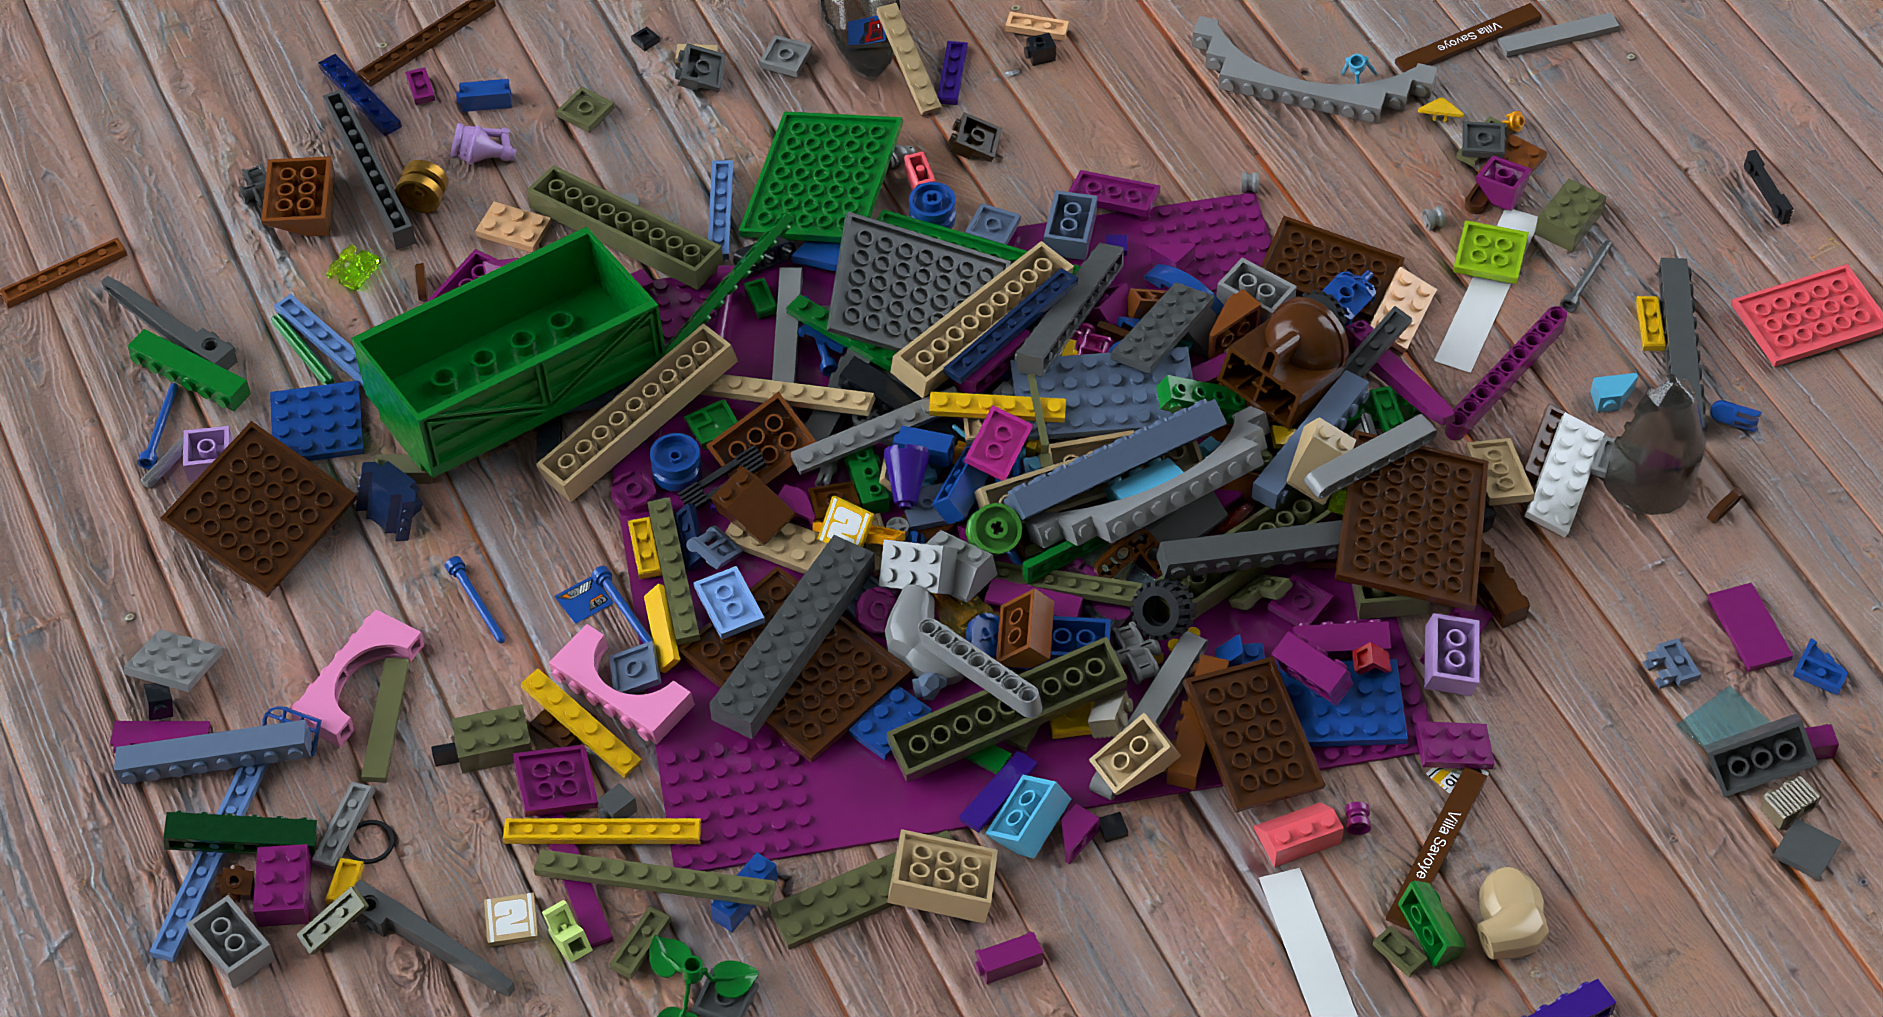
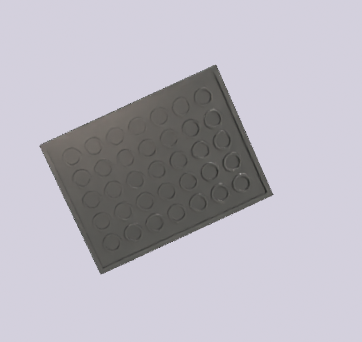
(900, 281)

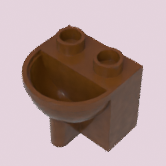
(1288, 360)

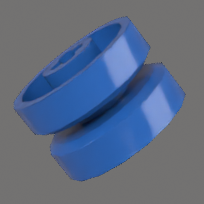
(933, 204)
(675, 461)

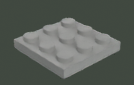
(173, 660)

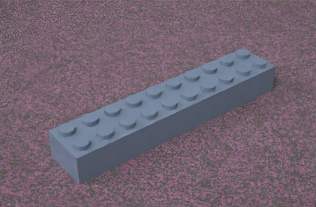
(1111, 462)

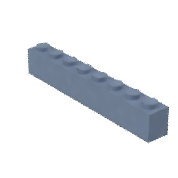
(1335, 408)
(213, 752)

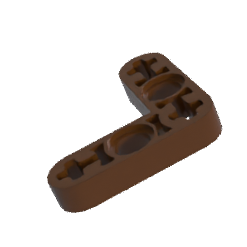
(1142, 548)

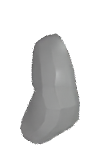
(903, 635)

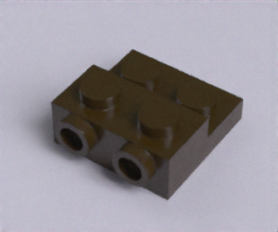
(974, 138)

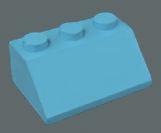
(1142, 480)
(1029, 815)

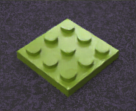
(1490, 252)

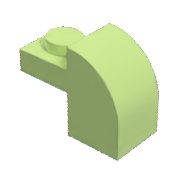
(565, 932)

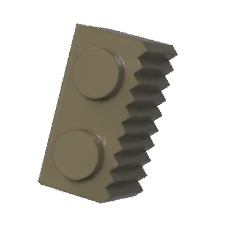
(1110, 714)
(1790, 801)

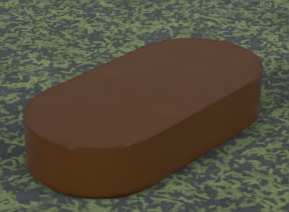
(1476, 201)
(421, 282)
(1725, 505)

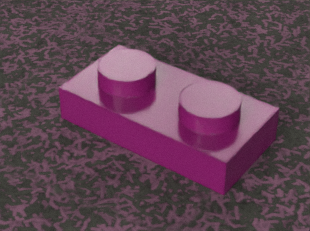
(420, 86)

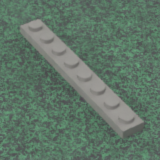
(863, 435)

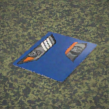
(583, 600)

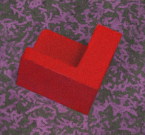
(1370, 657)

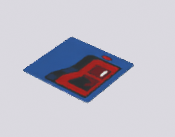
(865, 31)

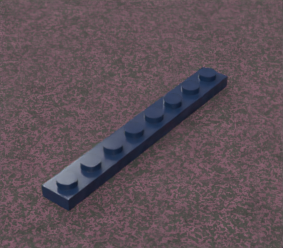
(1010, 326)

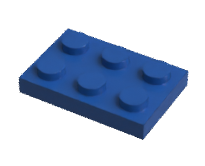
(889, 713)

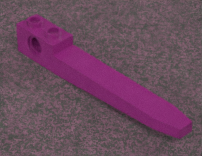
(1402, 378)

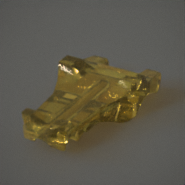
(957, 613)

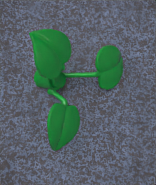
(670, 955)

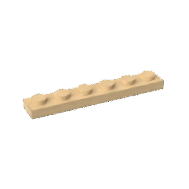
(908, 59)

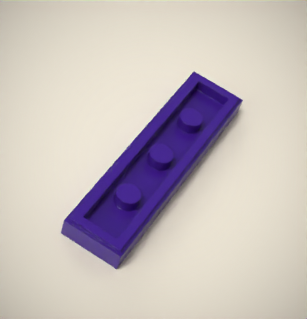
(952, 72)
(997, 791)

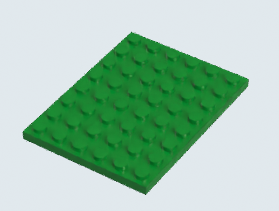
(820, 172)

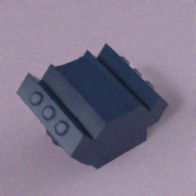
(388, 498)

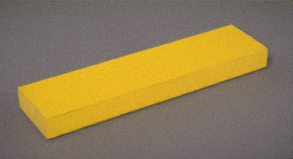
(662, 628)

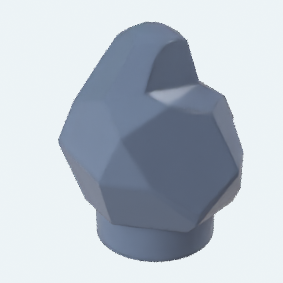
(928, 685)

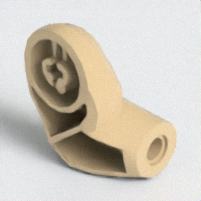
(1511, 915)

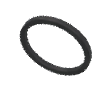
(385, 854)

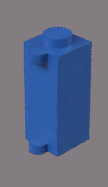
(484, 95)
(939, 445)

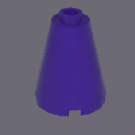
(906, 473)

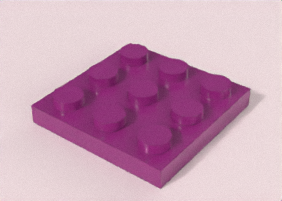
(555, 780)

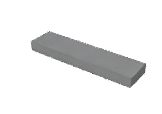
(343, 826)

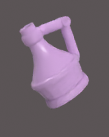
(474, 144)

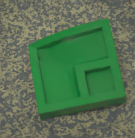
(710, 422)

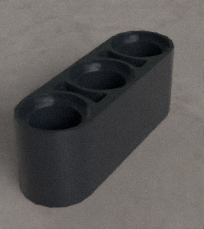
(780, 252)
(548, 436)

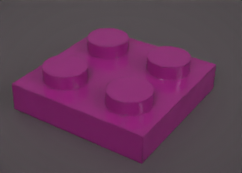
(1301, 603)

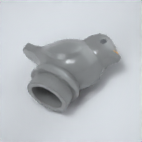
(899, 154)

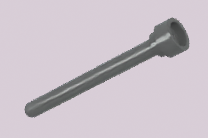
(1571, 301)

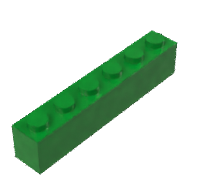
(189, 370)

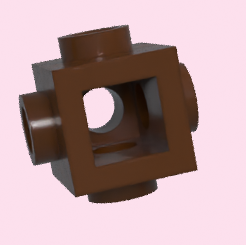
(239, 875)

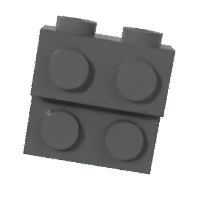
(700, 68)

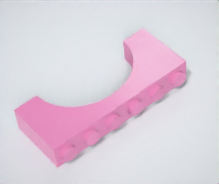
(375, 640)
(649, 714)

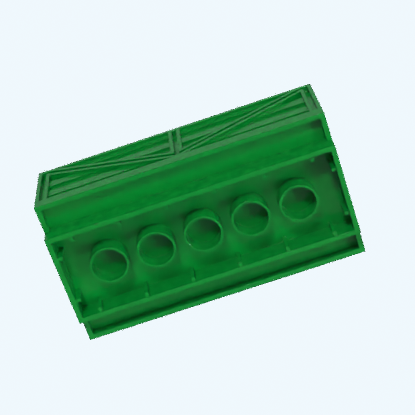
(509, 351)

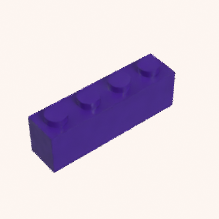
(1587, 1001)

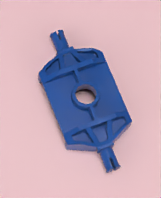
(1357, 287)

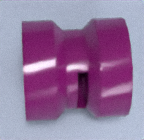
(1357, 818)

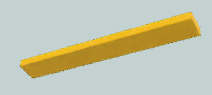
(602, 831)

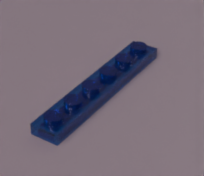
(360, 94)

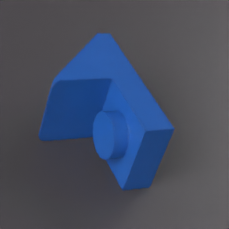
(1239, 653)

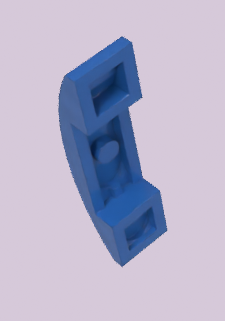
(1166, 275)

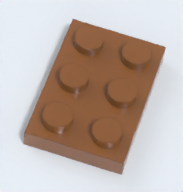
(1522, 153)

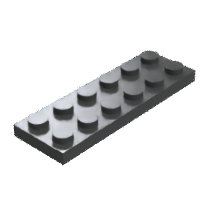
(1162, 327)

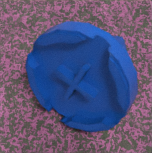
(983, 633)

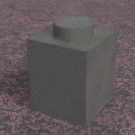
(617, 803)

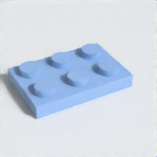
(729, 602)

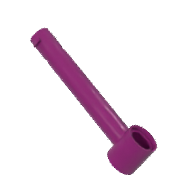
(722, 313)

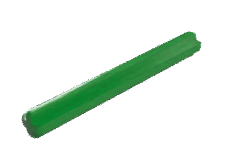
(302, 349)

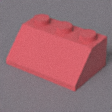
(1300, 833)

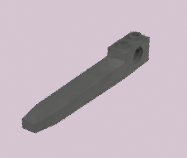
(202, 343)
(394, 916)

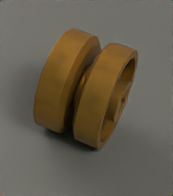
(421, 186)

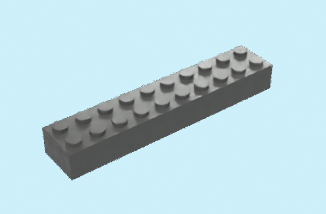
(792, 637)

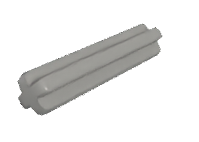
(163, 464)

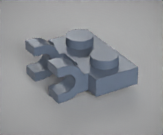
(1678, 663)

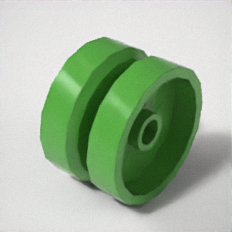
(1007, 527)

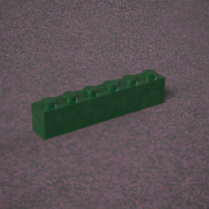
(235, 833)

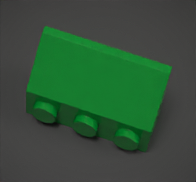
(1431, 924)

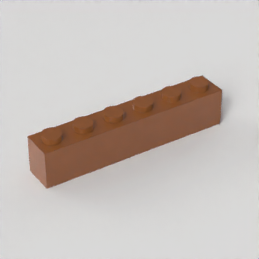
(1190, 738)

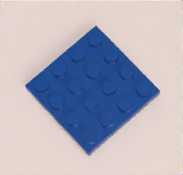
(319, 420)

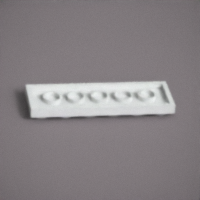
(1564, 475)

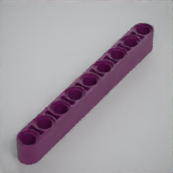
(1506, 372)

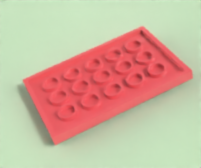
(1810, 315)

